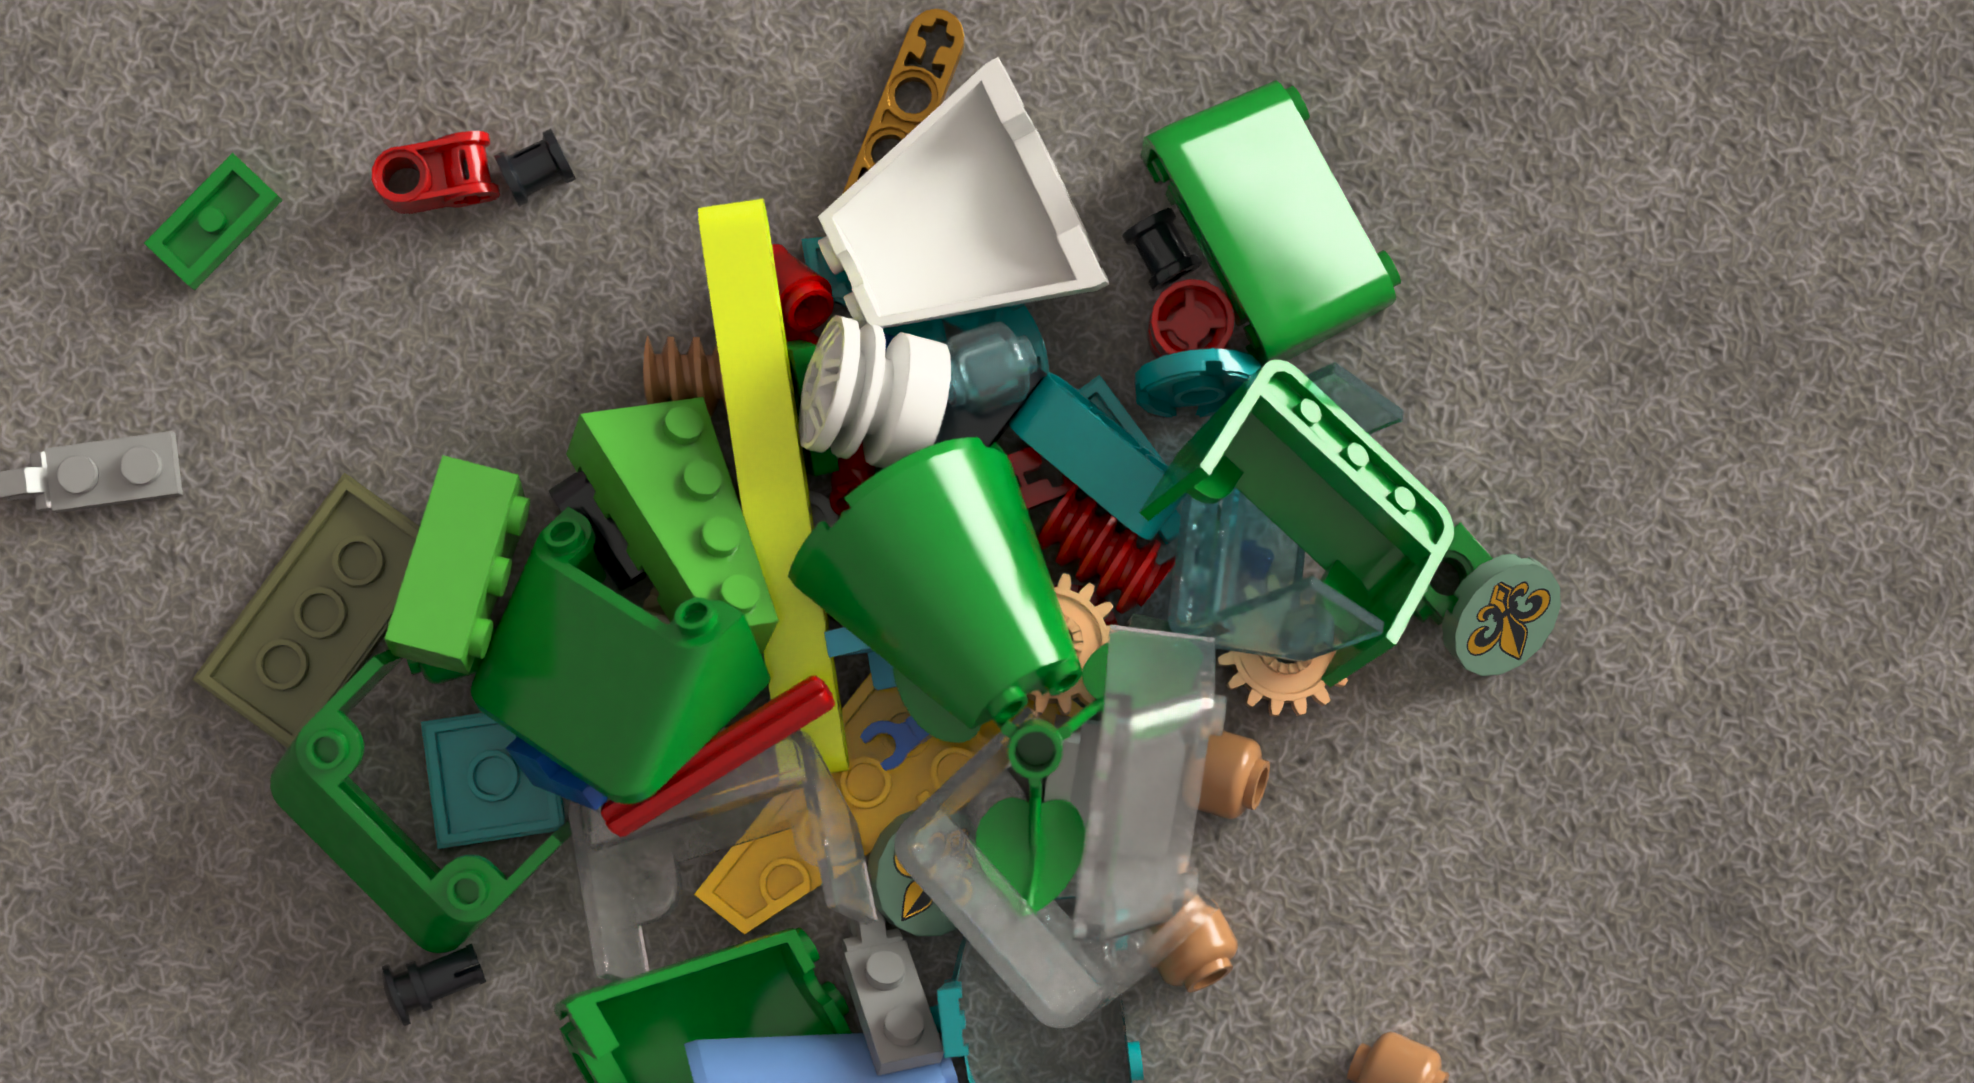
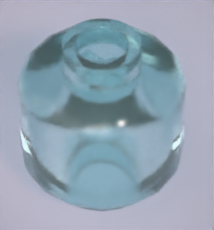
(989, 368)

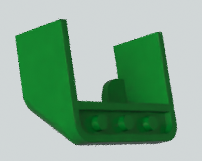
(1326, 490)
(315, 791)

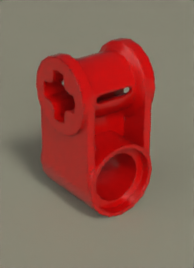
(441, 173)

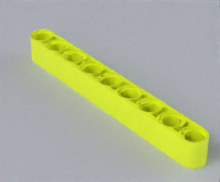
(768, 448)

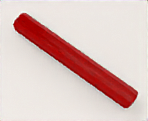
(727, 752)

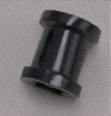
(534, 167)
(1162, 249)

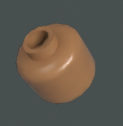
(1232, 776)
(1202, 956)
(1396, 1061)

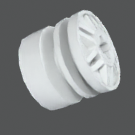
(873, 394)

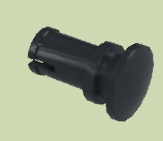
(430, 981)

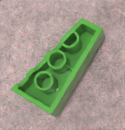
(675, 505)

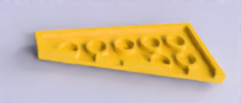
(770, 875)

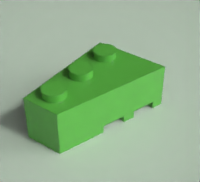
(458, 566)

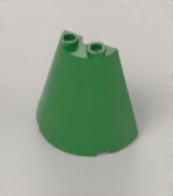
(946, 581)
(747, 990)

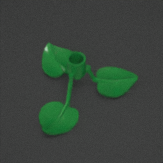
(1031, 840)

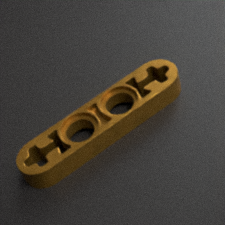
(889, 119)

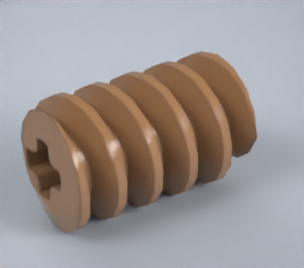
(682, 375)

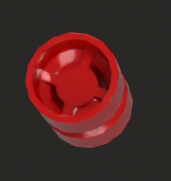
(1190, 317)

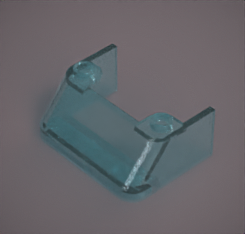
(1245, 576)

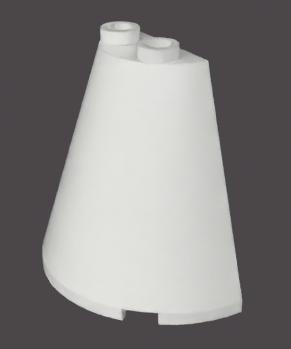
(960, 216)

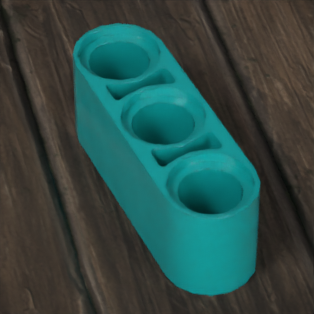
(1093, 452)

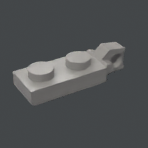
(98, 473)
(889, 998)

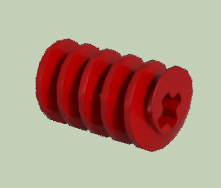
(1104, 551)

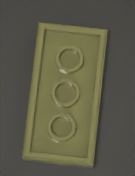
(314, 613)

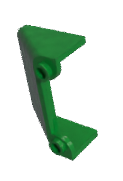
(604, 679)

